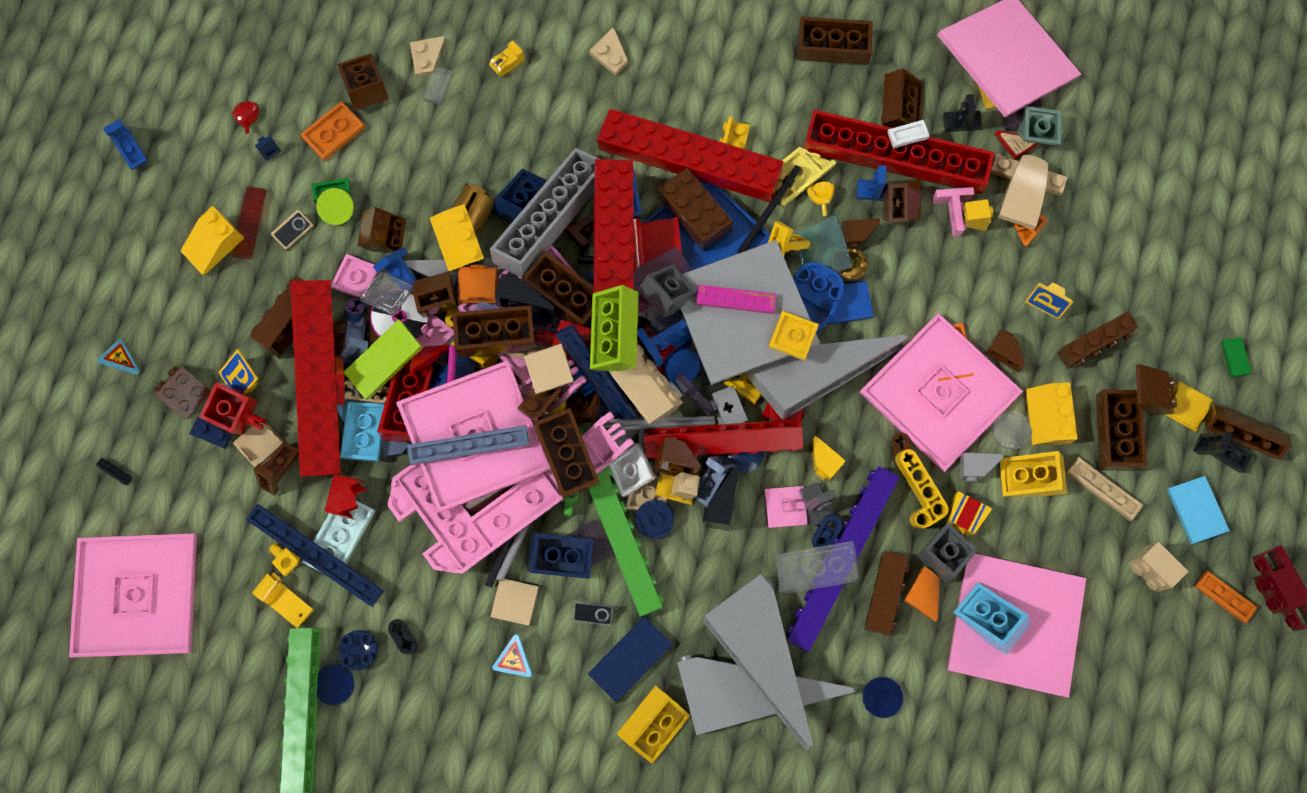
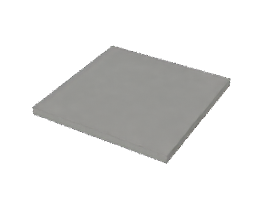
(738, 339)

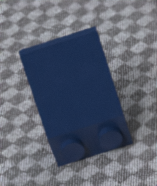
(517, 195)
(560, 555)

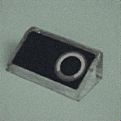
(593, 613)

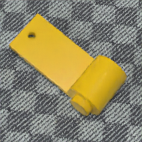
(282, 599)

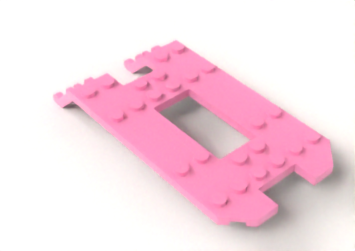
(470, 539)

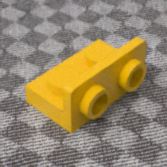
(735, 133)

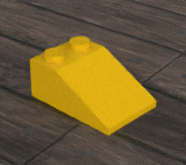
(210, 240)
(1033, 475)

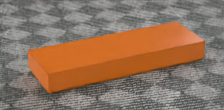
(1225, 596)

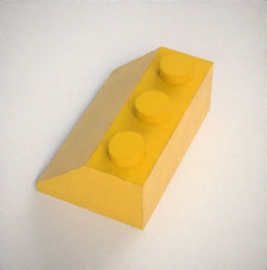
(457, 238)
(1051, 414)
(653, 724)

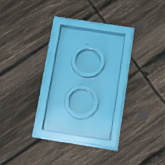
(360, 432)
(1198, 510)

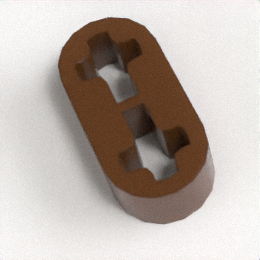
(896, 446)

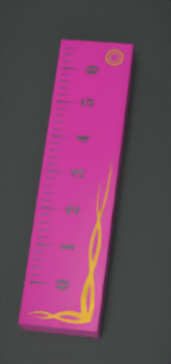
(736, 299)

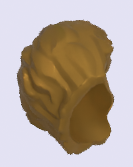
(859, 267)

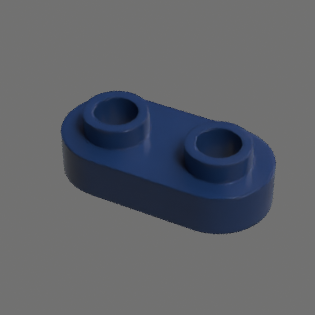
(826, 531)

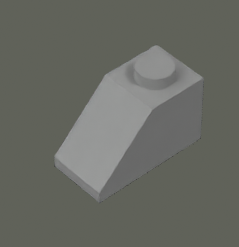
(976, 465)

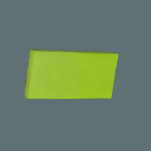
(383, 359)

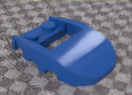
(820, 287)

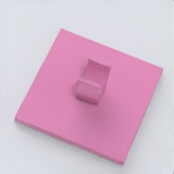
(435, 332)
(785, 507)

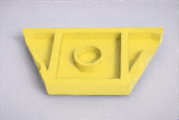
(811, 167)

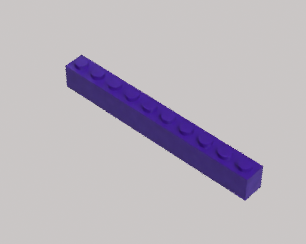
(857, 529)

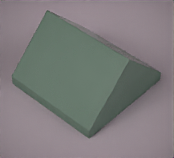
(1040, 126)

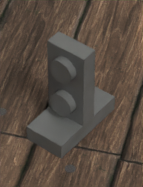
(817, 502)

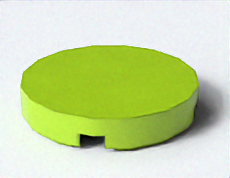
(335, 206)

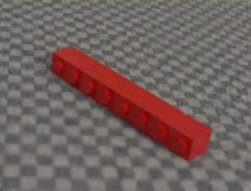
(730, 438)

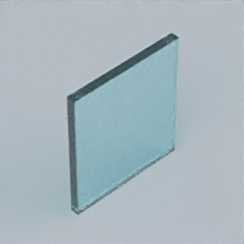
(826, 245)

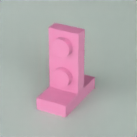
(955, 201)

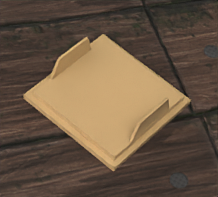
(258, 444)

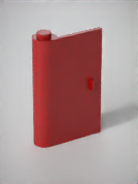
(654, 239)

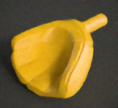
(821, 194)

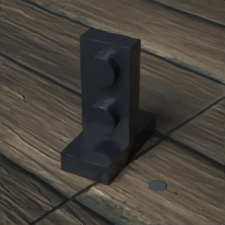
(964, 119)
(1220, 447)

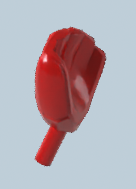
(246, 114)

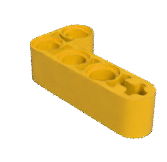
(917, 487)

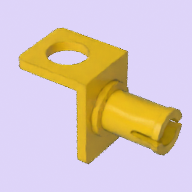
(284, 559)

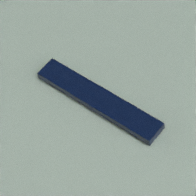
(600, 380)

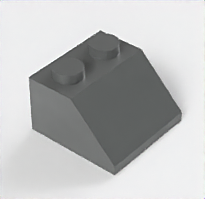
(667, 290)
(947, 553)

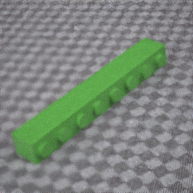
(625, 545)
(300, 711)

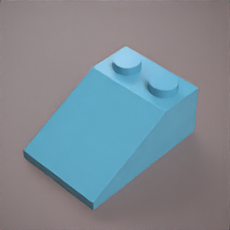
(993, 618)

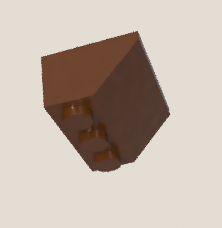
(901, 99)

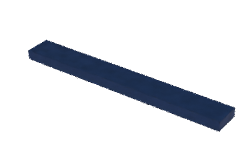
(315, 555)

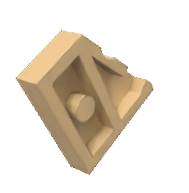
(610, 52)
(426, 55)

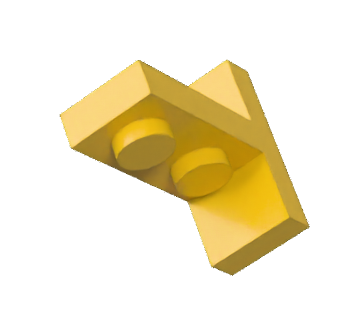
(787, 240)

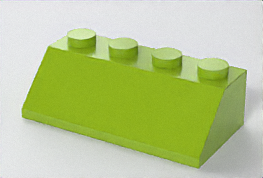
(614, 329)

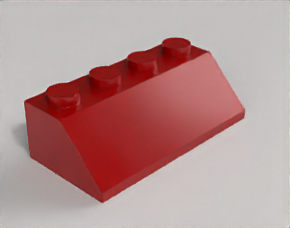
(401, 387)

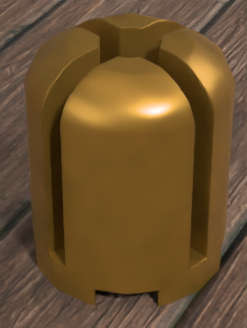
(478, 205)

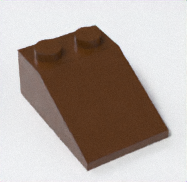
(363, 81)
(1155, 390)

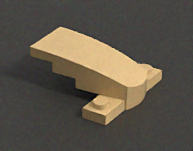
(1026, 187)

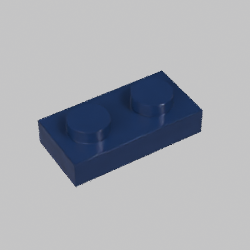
(210, 433)

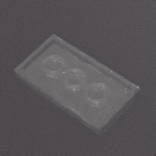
(817, 567)

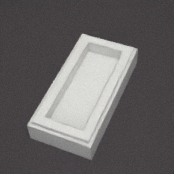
(908, 134)

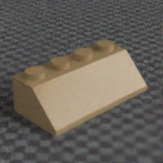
(648, 389)

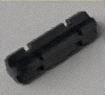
(114, 471)

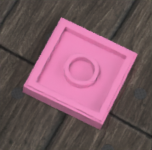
(354, 276)

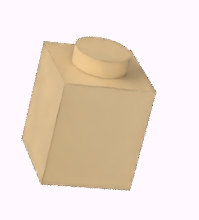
(685, 486)

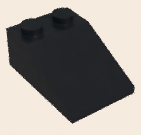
(516, 292)
(720, 507)

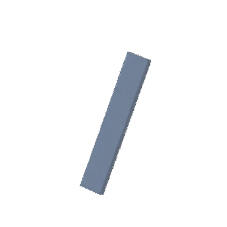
(468, 445)

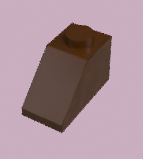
(858, 231)
(1006, 350)

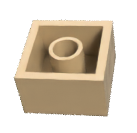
(1157, 567)

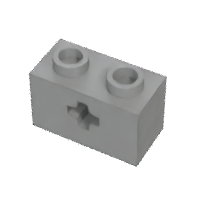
(729, 398)

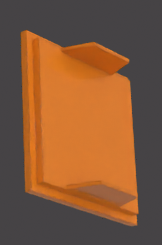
(478, 284)

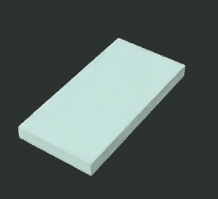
(341, 534)

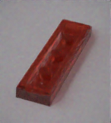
(249, 222)

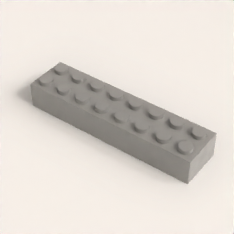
(546, 214)

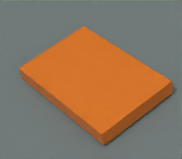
(332, 131)

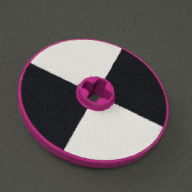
(411, 318)

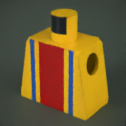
(966, 514)

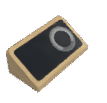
(292, 230)

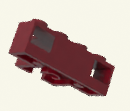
(1281, 586)

